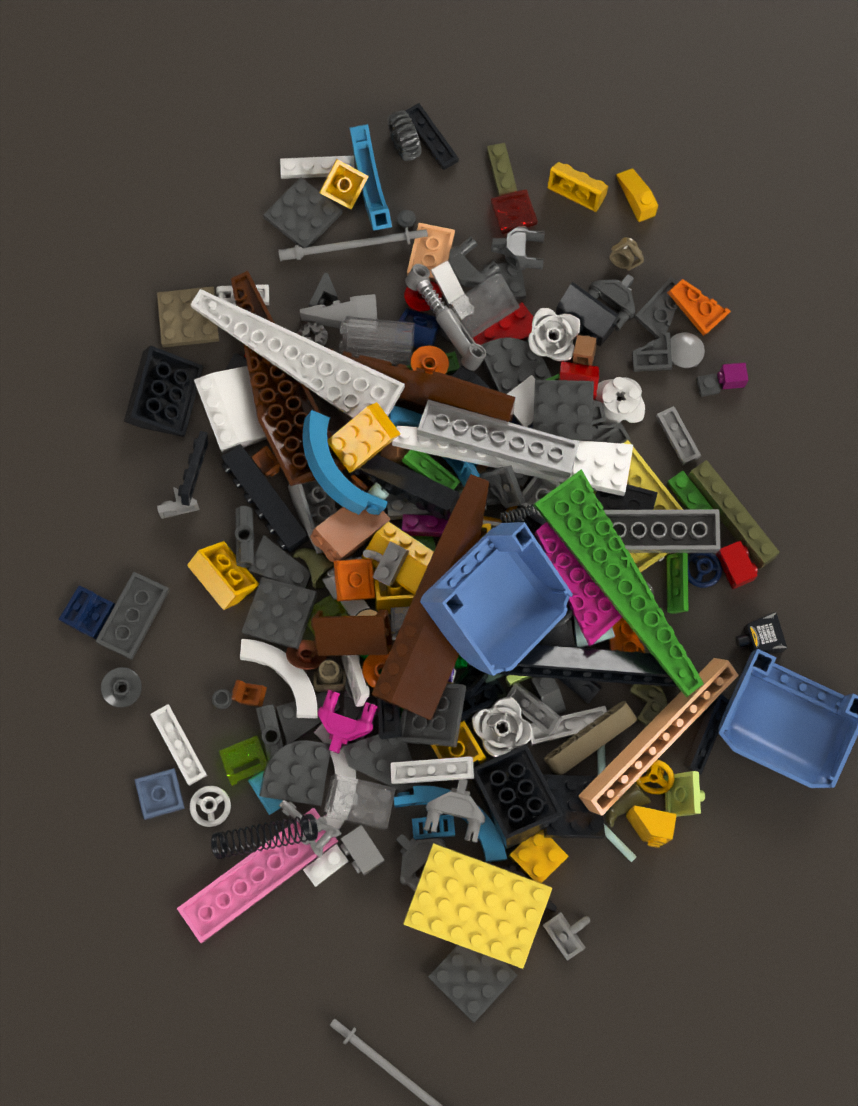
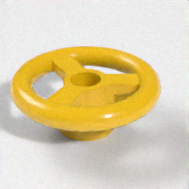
(655, 774)

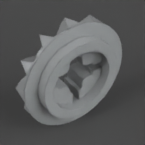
(320, 338)

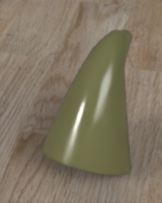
(317, 564)
(632, 797)

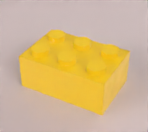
(363, 437)

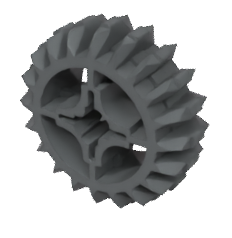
(404, 135)

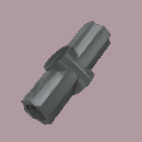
(244, 547)
(268, 723)

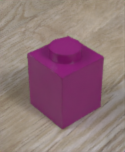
(733, 376)

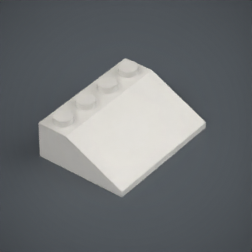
(231, 408)

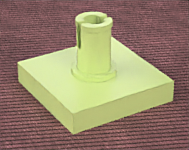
(684, 795)

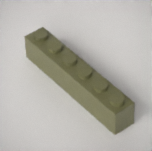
(733, 514)

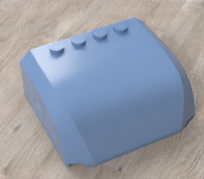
(498, 599)
(790, 723)

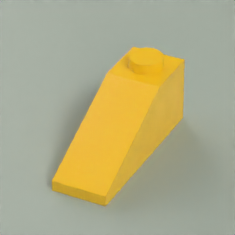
(638, 194)

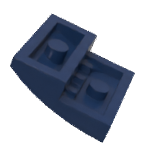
(87, 612)

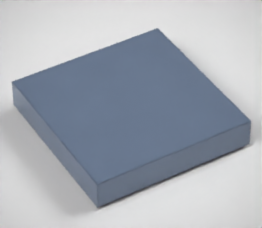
(159, 794)

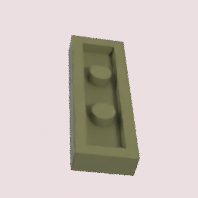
(501, 169)

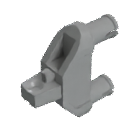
(458, 804)

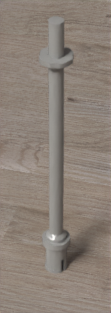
(298, 252)
(377, 1058)

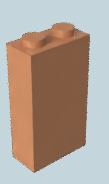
(346, 532)

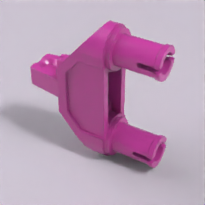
(343, 728)

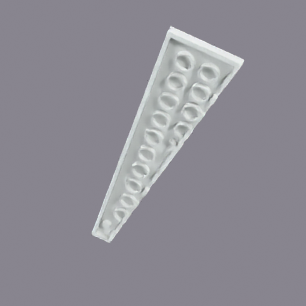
(327, 373)
(602, 462)

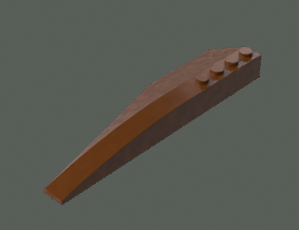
(442, 389)
(278, 397)
(421, 653)

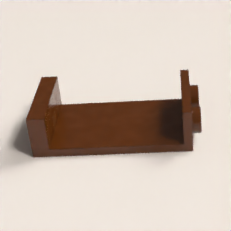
(352, 634)

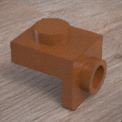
(266, 461)
(248, 693)

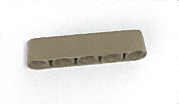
(590, 738)

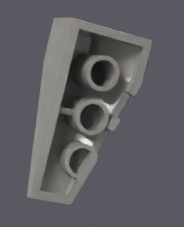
(332, 316)
(312, 505)

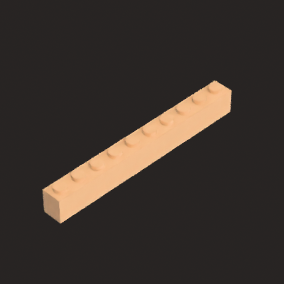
(656, 738)

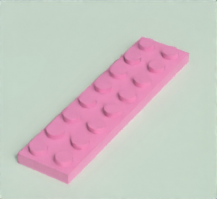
(247, 883)

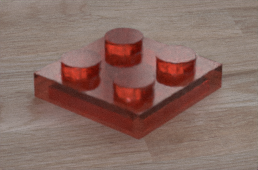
(514, 211)

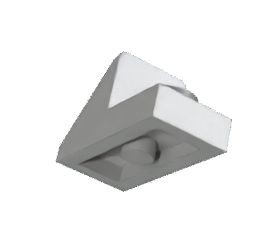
(171, 508)

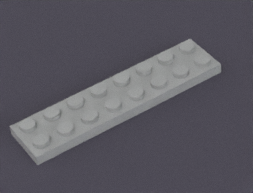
(498, 438)

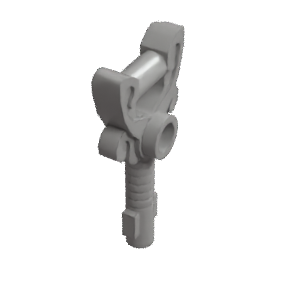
(290, 809)

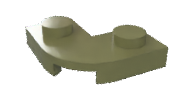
(654, 699)

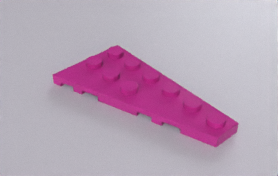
(588, 603)

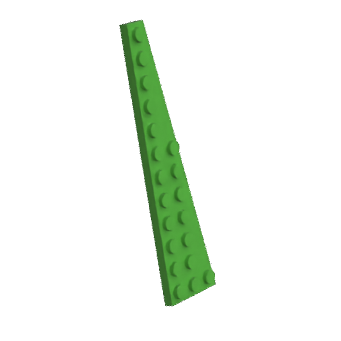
(592, 540)

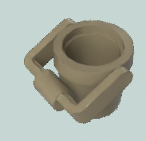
(624, 253)
(329, 676)

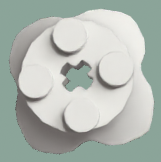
(563, 326)
(615, 411)
(505, 712)

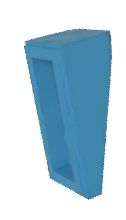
(450, 833)

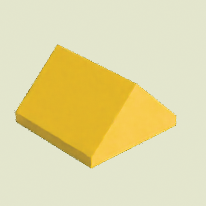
(343, 184)

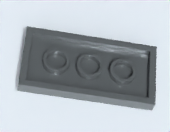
(132, 615)

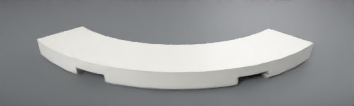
(295, 677)
(340, 765)

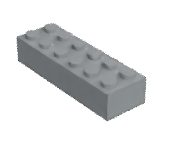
(668, 530)

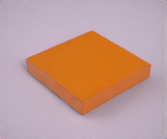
(354, 579)

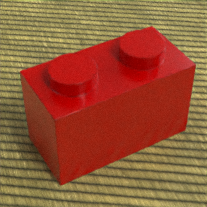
(737, 564)

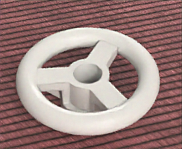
(203, 802)

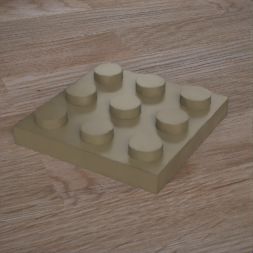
(180, 322)

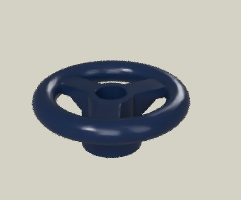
(709, 567)

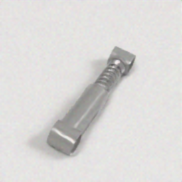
(471, 353)

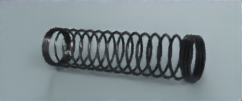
(304, 824)

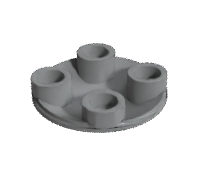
(686, 350)

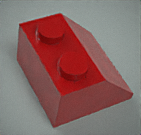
(579, 372)

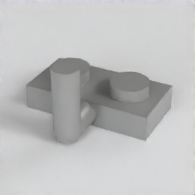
(389, 562)
(565, 935)

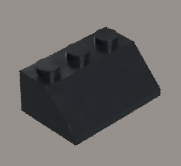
(594, 316)

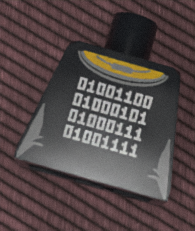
(763, 635)

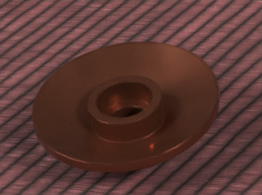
(305, 656)

